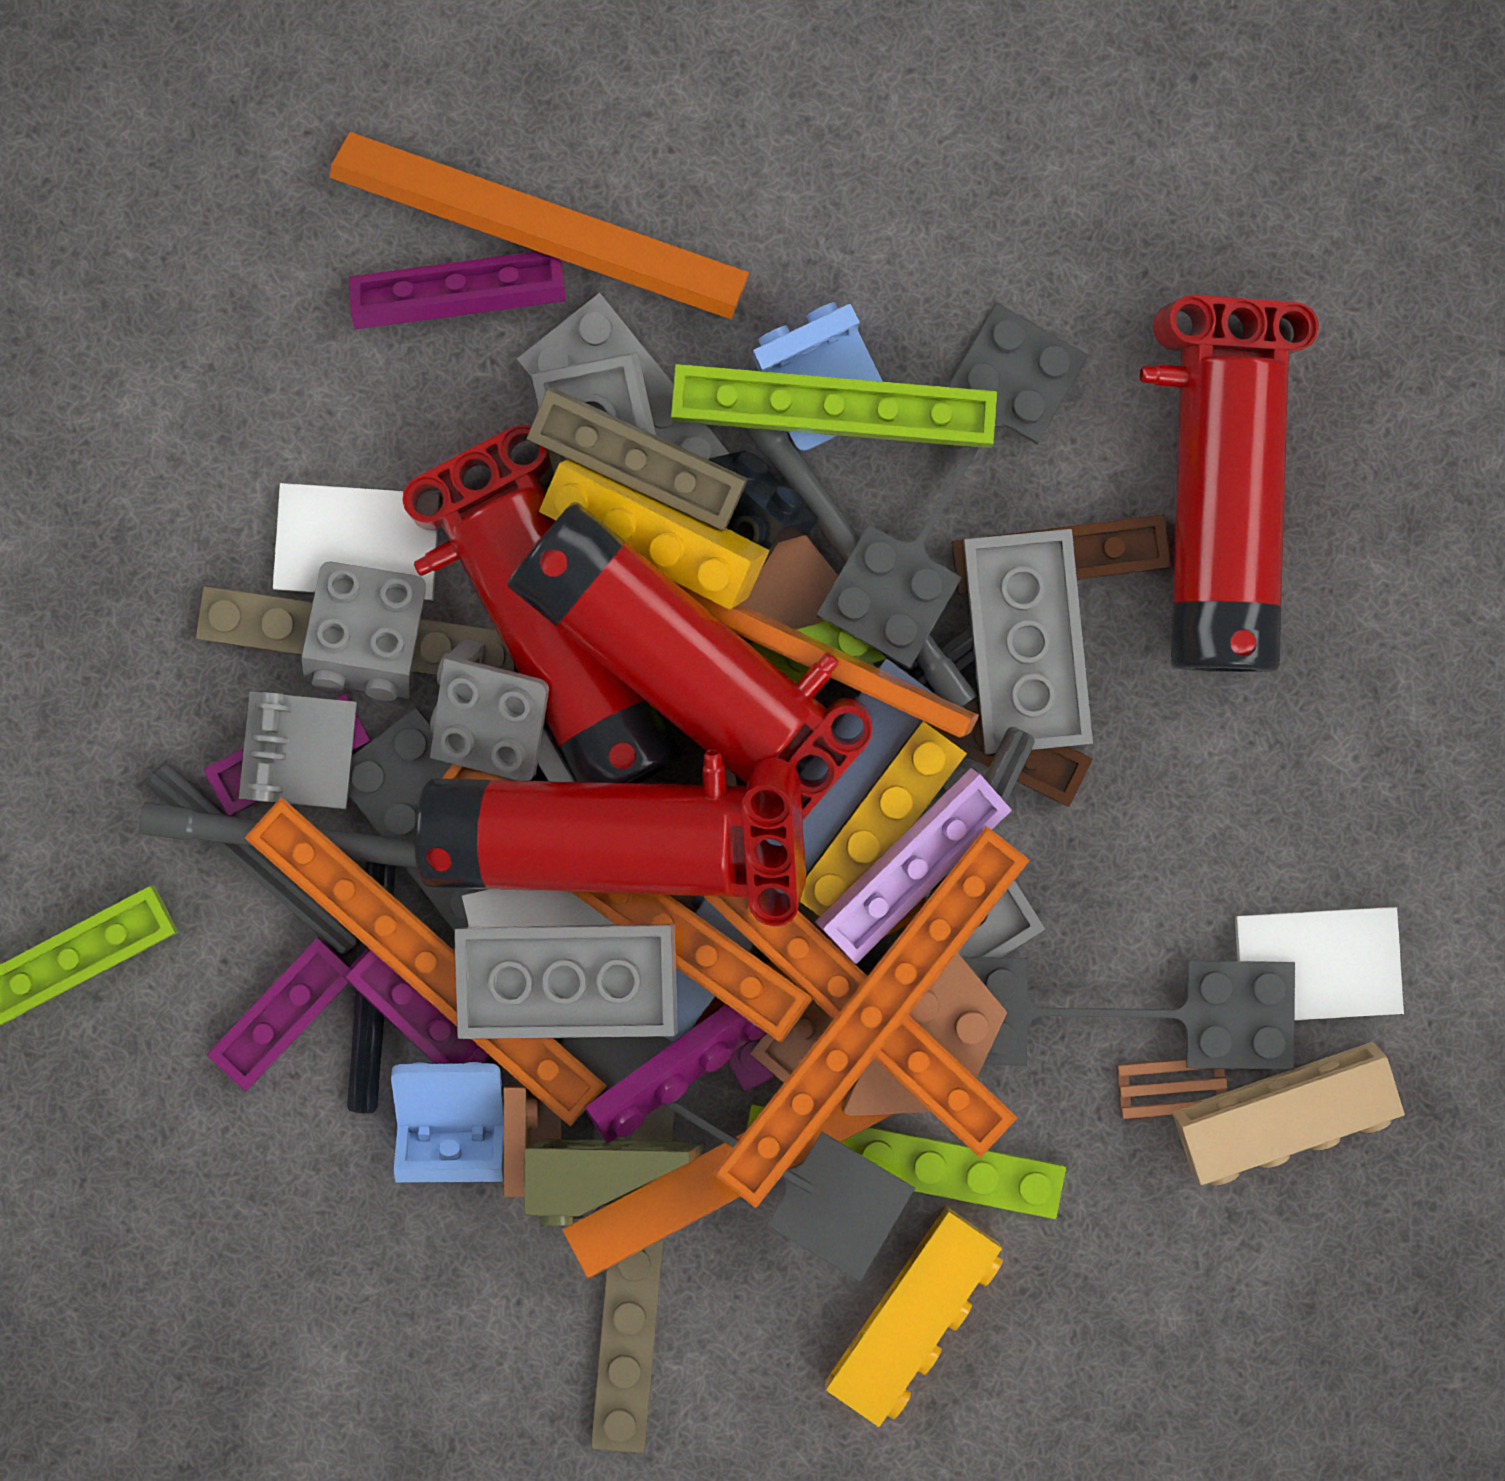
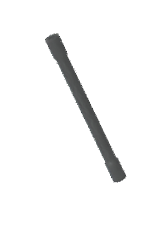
(937, 668)
(189, 824)

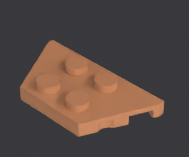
(956, 1014)

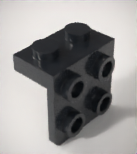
(766, 508)

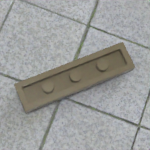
(637, 458)

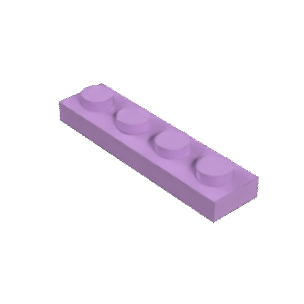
(912, 866)

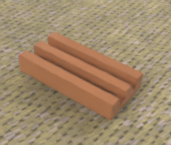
(1126, 1091)

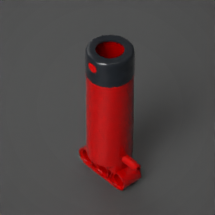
(1229, 476)
(684, 655)
(591, 714)
(620, 837)

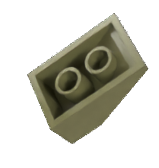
(581, 1174)

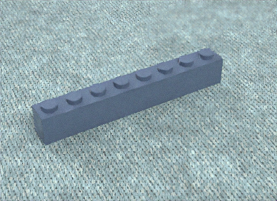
(889, 733)

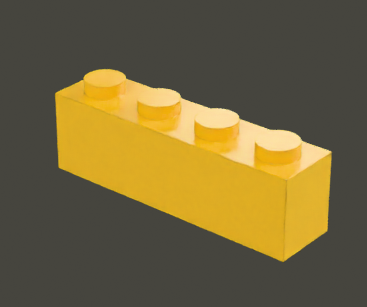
(681, 546)
(882, 815)
(913, 1317)

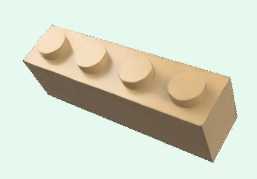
(1289, 1114)

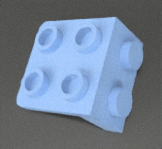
(821, 348)
(448, 1122)

